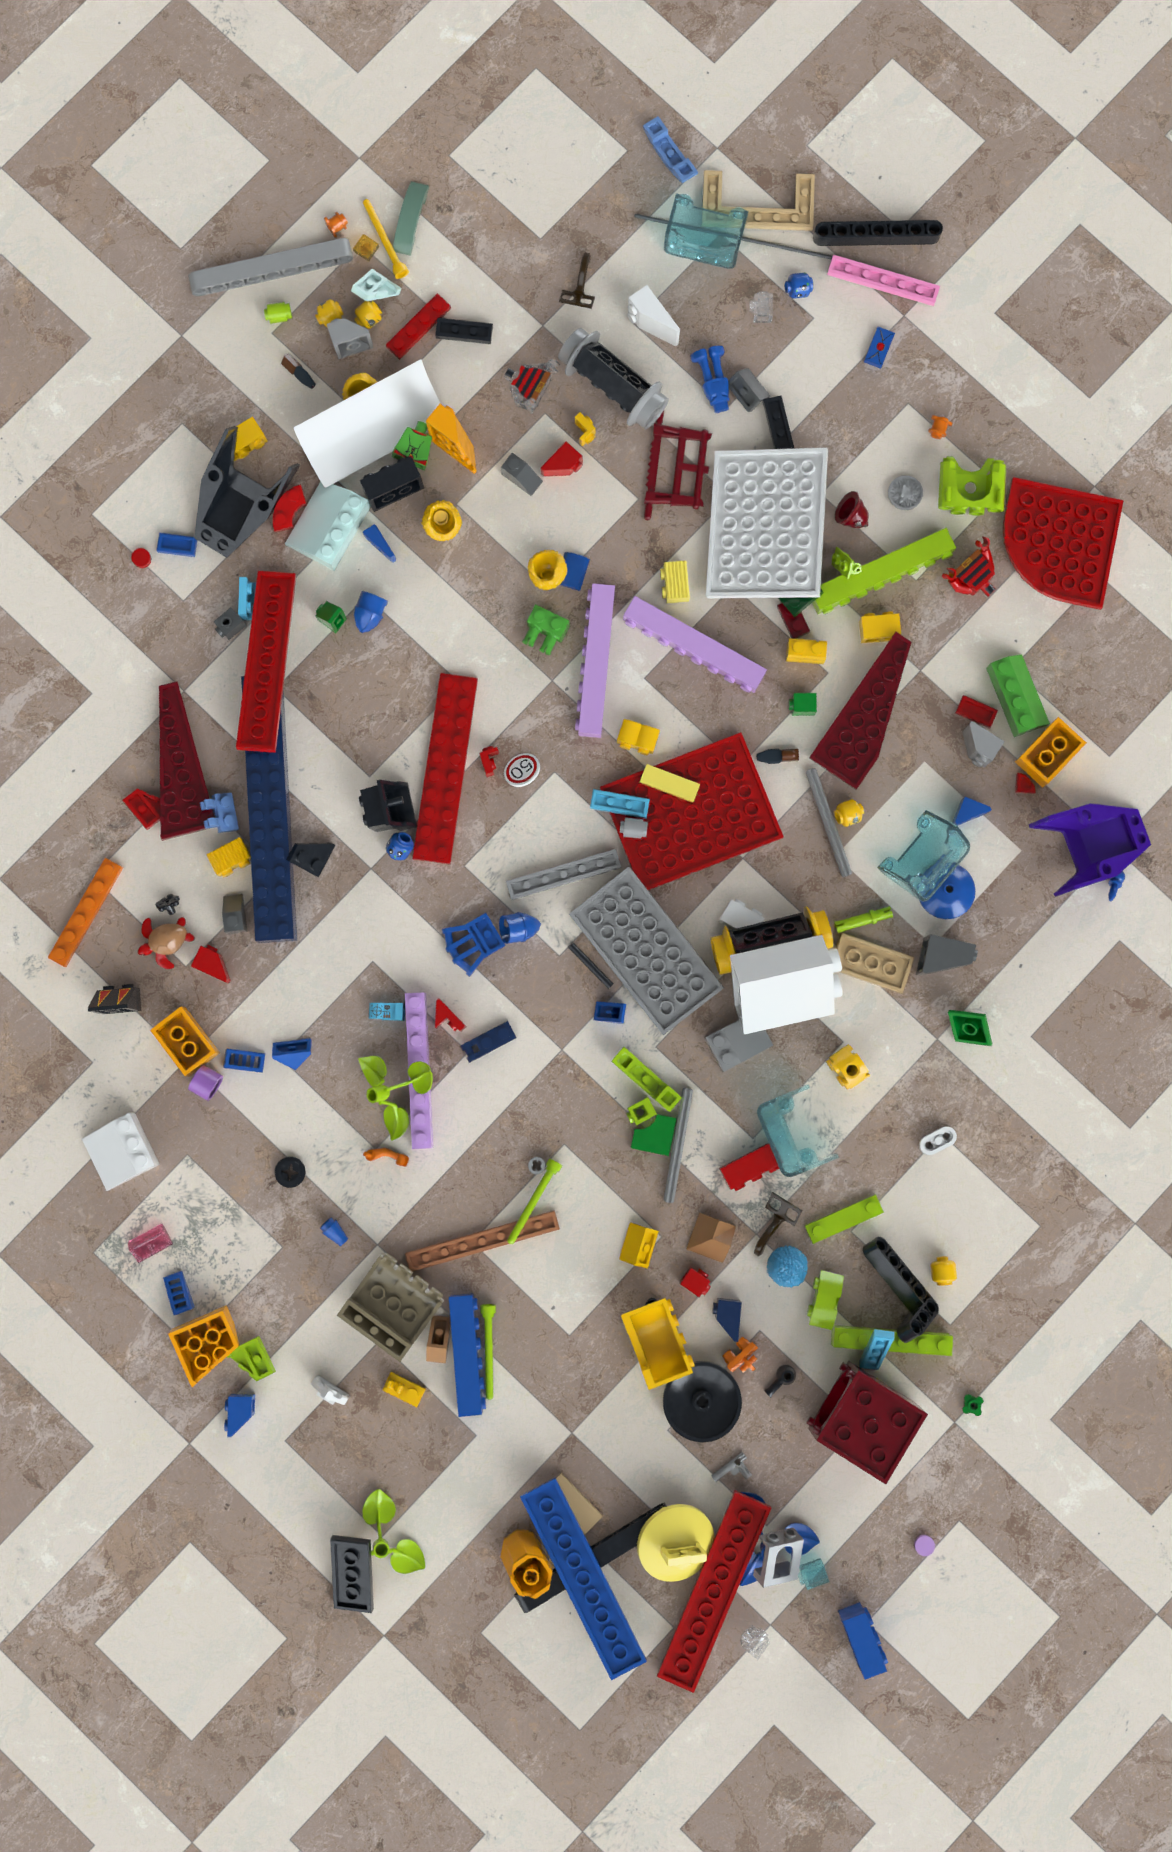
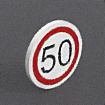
(522, 770)

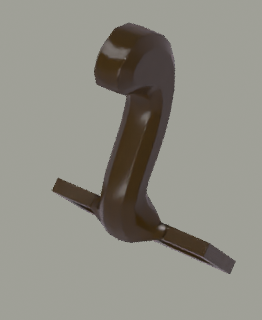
(578, 293)
(779, 1217)

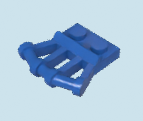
(484, 936)

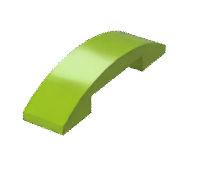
(646, 1079)

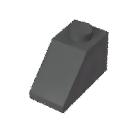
(521, 474)
(234, 914)

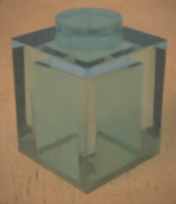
(813, 1574)

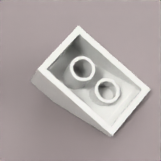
(651, 316)

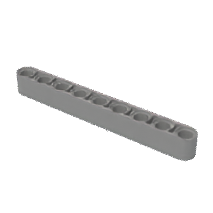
(270, 267)

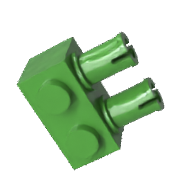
(547, 623)

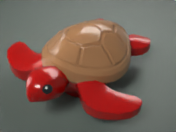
(164, 940)

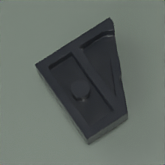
(311, 856)

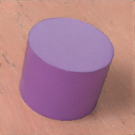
(205, 1082)

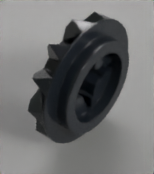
(283, 1178)

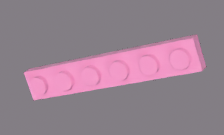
(883, 280)

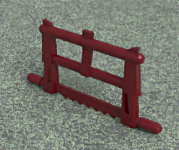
(675, 498)

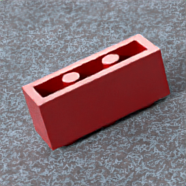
(749, 1167)

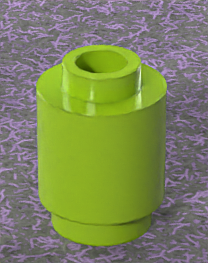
(278, 312)

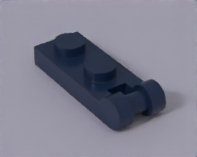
(489, 1041)

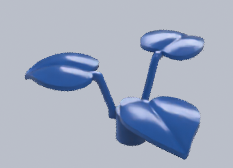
(756, 1560)

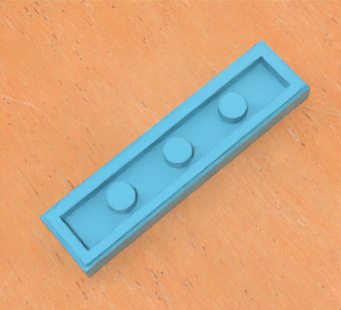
(876, 1349)

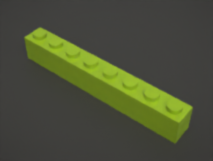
(885, 569)

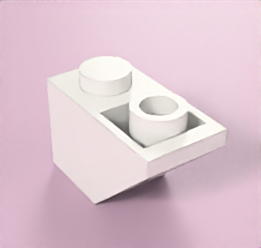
(738, 916)

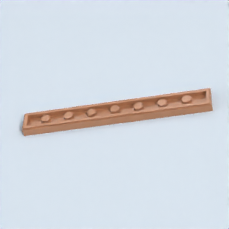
(479, 1241)

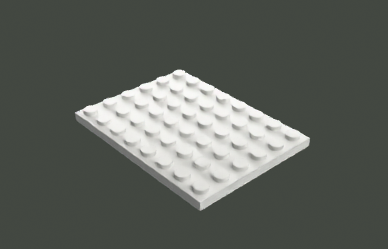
(767, 523)

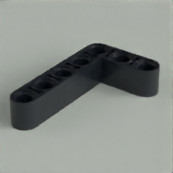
(906, 1286)

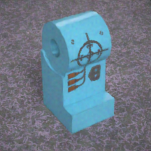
(387, 1011)

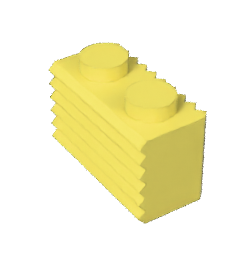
(676, 582)

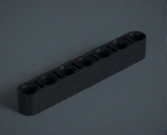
(886, 229)

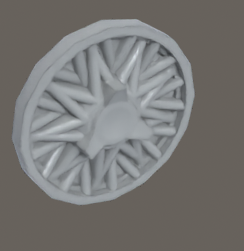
(905, 492)

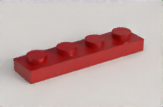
(418, 326)

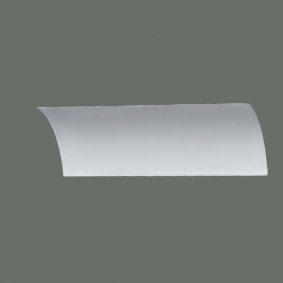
(367, 424)

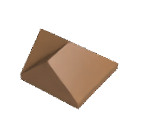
(711, 1237)

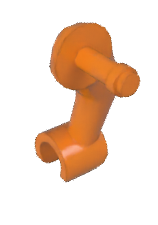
(373, 1154)

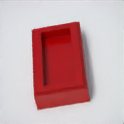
(976, 711)

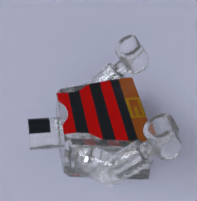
(530, 383)

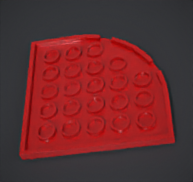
(1061, 540)

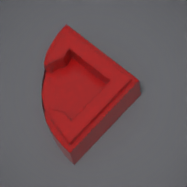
(1024, 784)

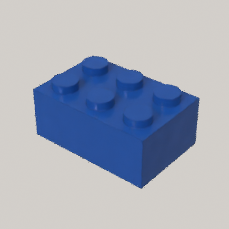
(863, 1640)

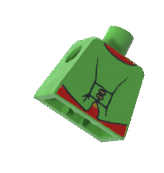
(414, 444)

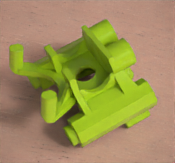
(988, 492)

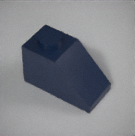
(728, 1315)

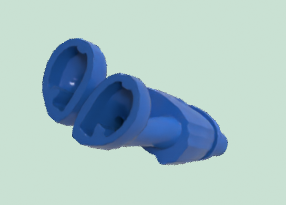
(715, 389)

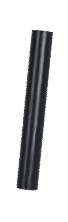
(591, 966)

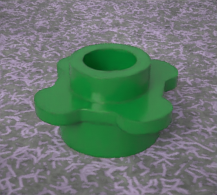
(968, 1400)

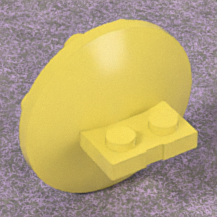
(675, 1542)

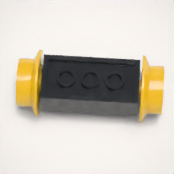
(769, 934)

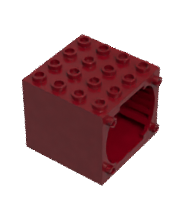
(867, 1422)

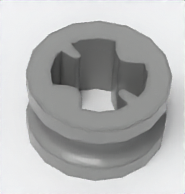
(530, 1165)

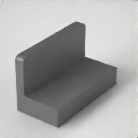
(747, 389)

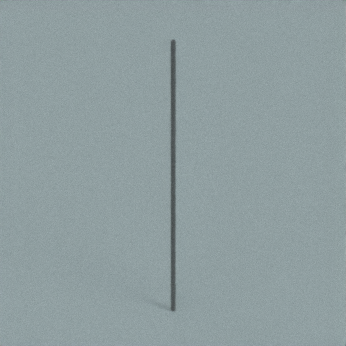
(751, 240)

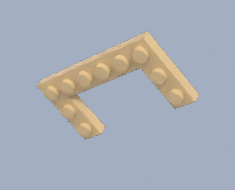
(767, 218)

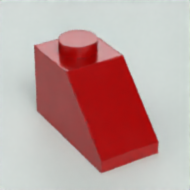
(563, 462)
(211, 963)

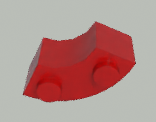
(287, 507)

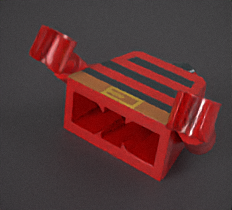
(974, 572)

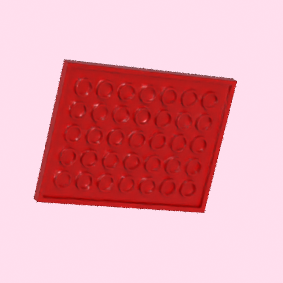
(722, 822)

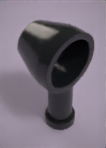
(780, 1379)

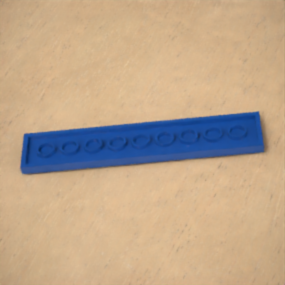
(583, 1578)

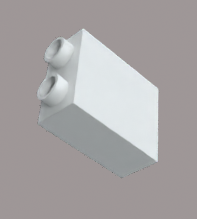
(785, 983)

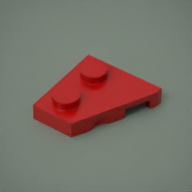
(144, 807)

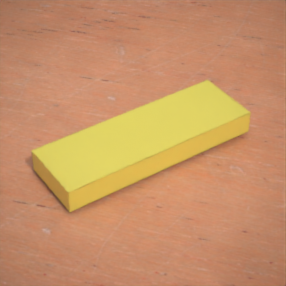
(669, 783)

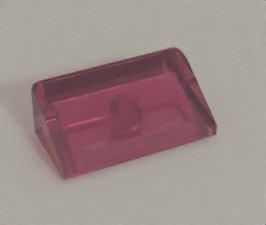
(149, 1243)

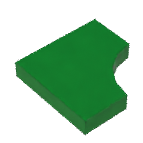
(656, 1137)

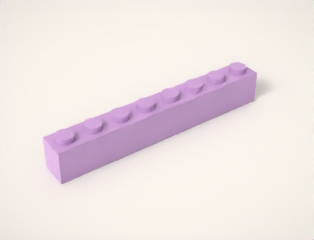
(694, 644)
(596, 660)
(418, 1051)

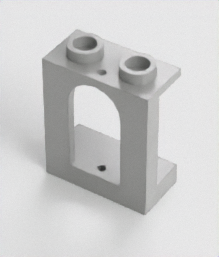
(783, 1572)

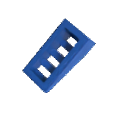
(375, 537)
(227, 1058)
(171, 1295)

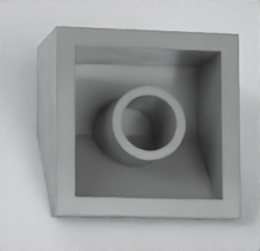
(349, 337)
(980, 744)

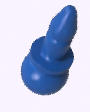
(1115, 883)

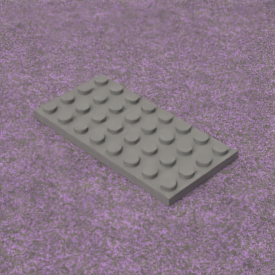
(646, 950)

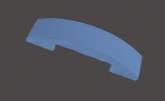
(668, 151)

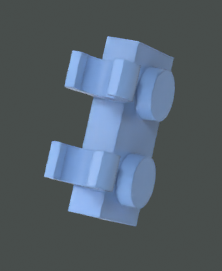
(224, 812)

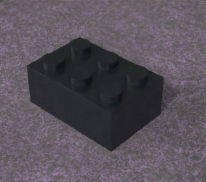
(392, 483)

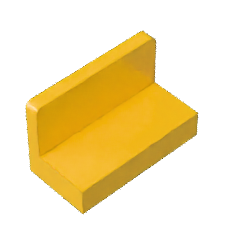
(638, 1245)

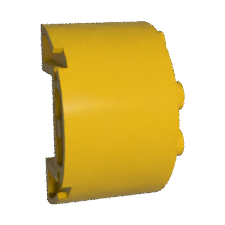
(658, 1343)

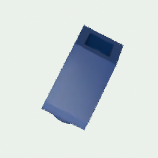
(240, 1410)

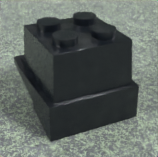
(388, 806)

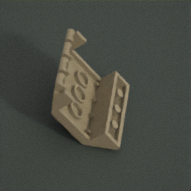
(391, 1306)

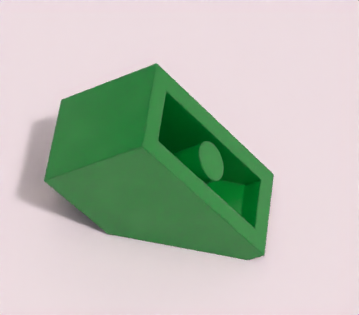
(330, 616)

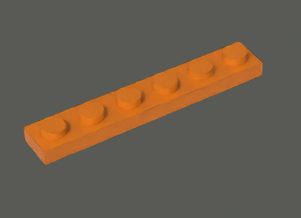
(85, 912)

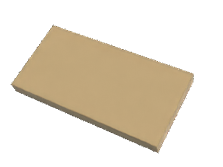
(874, 963)

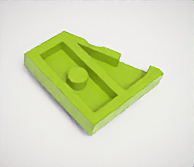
(253, 1359)

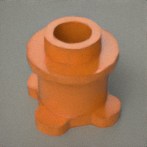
(336, 223)
(939, 427)

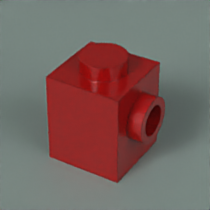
(696, 1281)

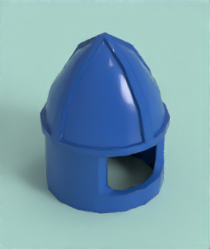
(368, 611)
(520, 927)

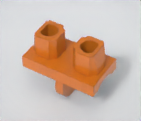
(734, 1361)

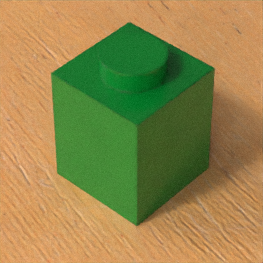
(803, 704)

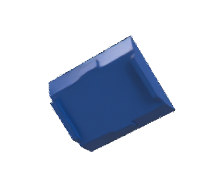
(576, 570)

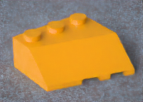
(451, 437)
(204, 1342)

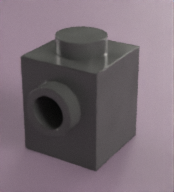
(229, 624)

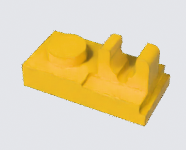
(404, 1389)

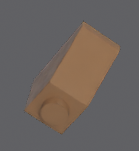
(438, 1339)

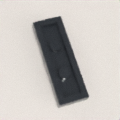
(464, 331)
(778, 423)

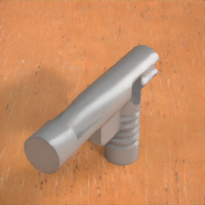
(733, 1468)

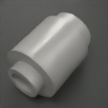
(633, 828)

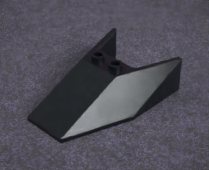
(231, 502)

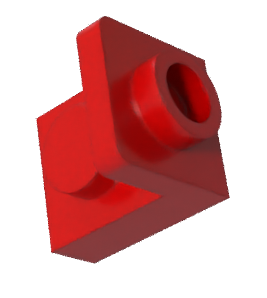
(488, 764)

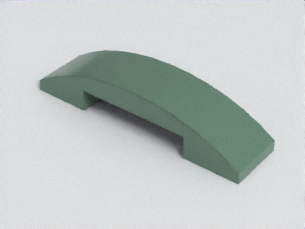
(409, 218)

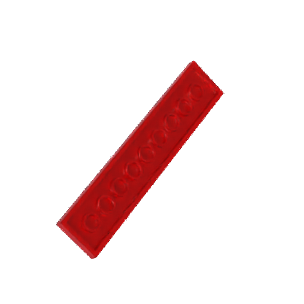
(266, 662)
(445, 768)
(714, 1591)

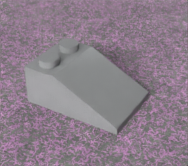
(733, 1047)

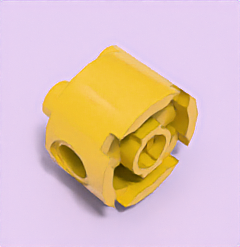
(854, 1074)

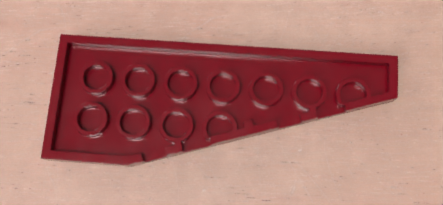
(859, 730)

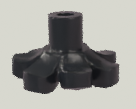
(168, 904)

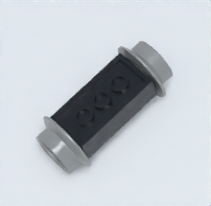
(614, 377)

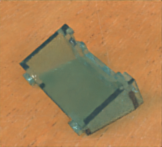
(704, 233)
(928, 858)

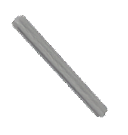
(828, 822)
(678, 1144)

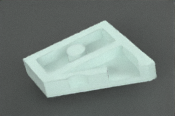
(375, 286)

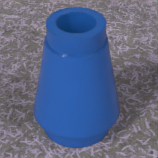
(334, 1231)

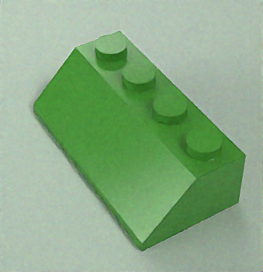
(1017, 695)

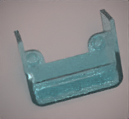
(780, 1139)

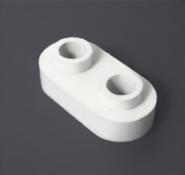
(937, 1140)

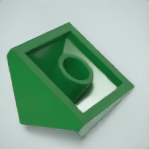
(970, 1027)

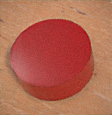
(141, 558)

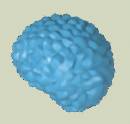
(787, 1266)

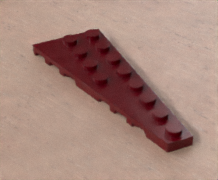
(180, 769)

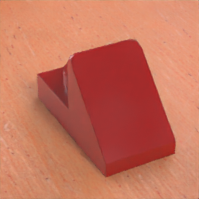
(444, 1013)

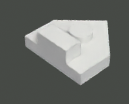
(329, 1391)

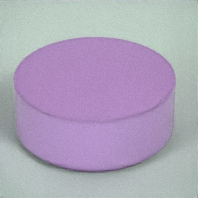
(924, 1545)

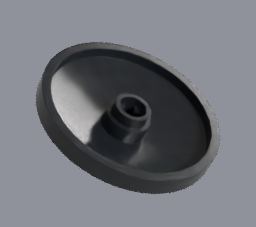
(703, 1403)

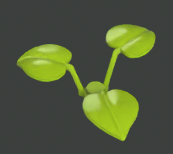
(375, 1070)
(407, 1556)

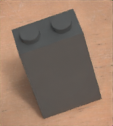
(944, 954)

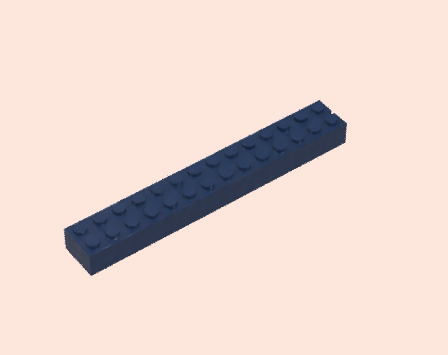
(271, 841)

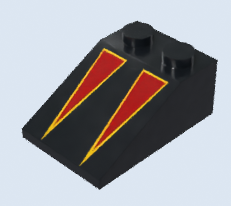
(116, 1000)

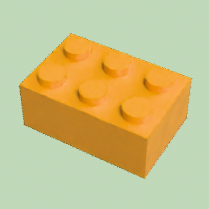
(1050, 752)
(185, 1041)

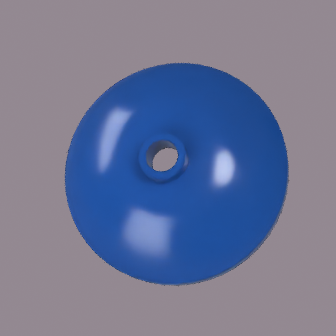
(953, 904)

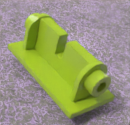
(844, 563)

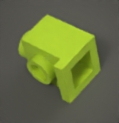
(644, 1104)

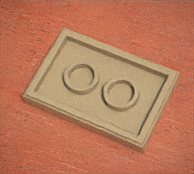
(582, 1508)

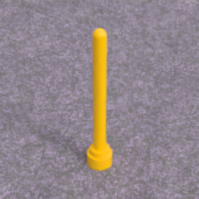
(399, 268)

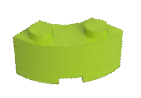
(825, 1302)

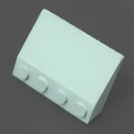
(328, 524)

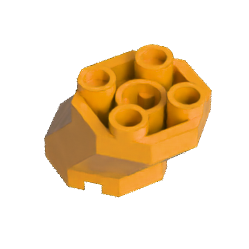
(526, 1563)

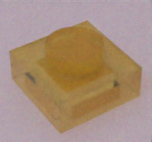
(366, 247)

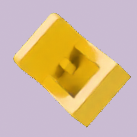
(584, 423)

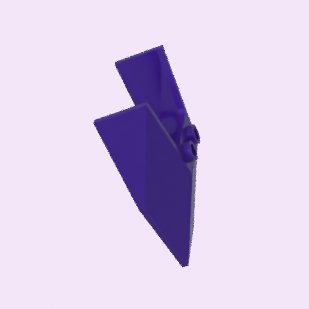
(1099, 840)

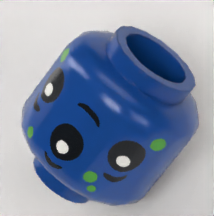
(799, 285)
(399, 846)

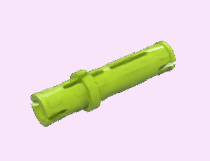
(863, 919)

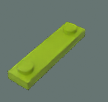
(844, 1219)

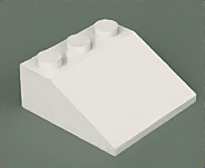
(120, 1151)

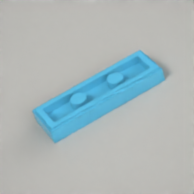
(619, 803)

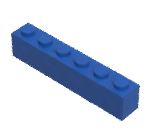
(465, 1354)

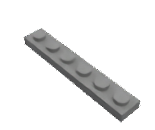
(563, 874)

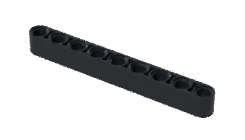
(604, 1551)

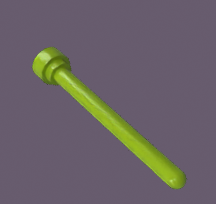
(552, 1168)
(488, 1312)

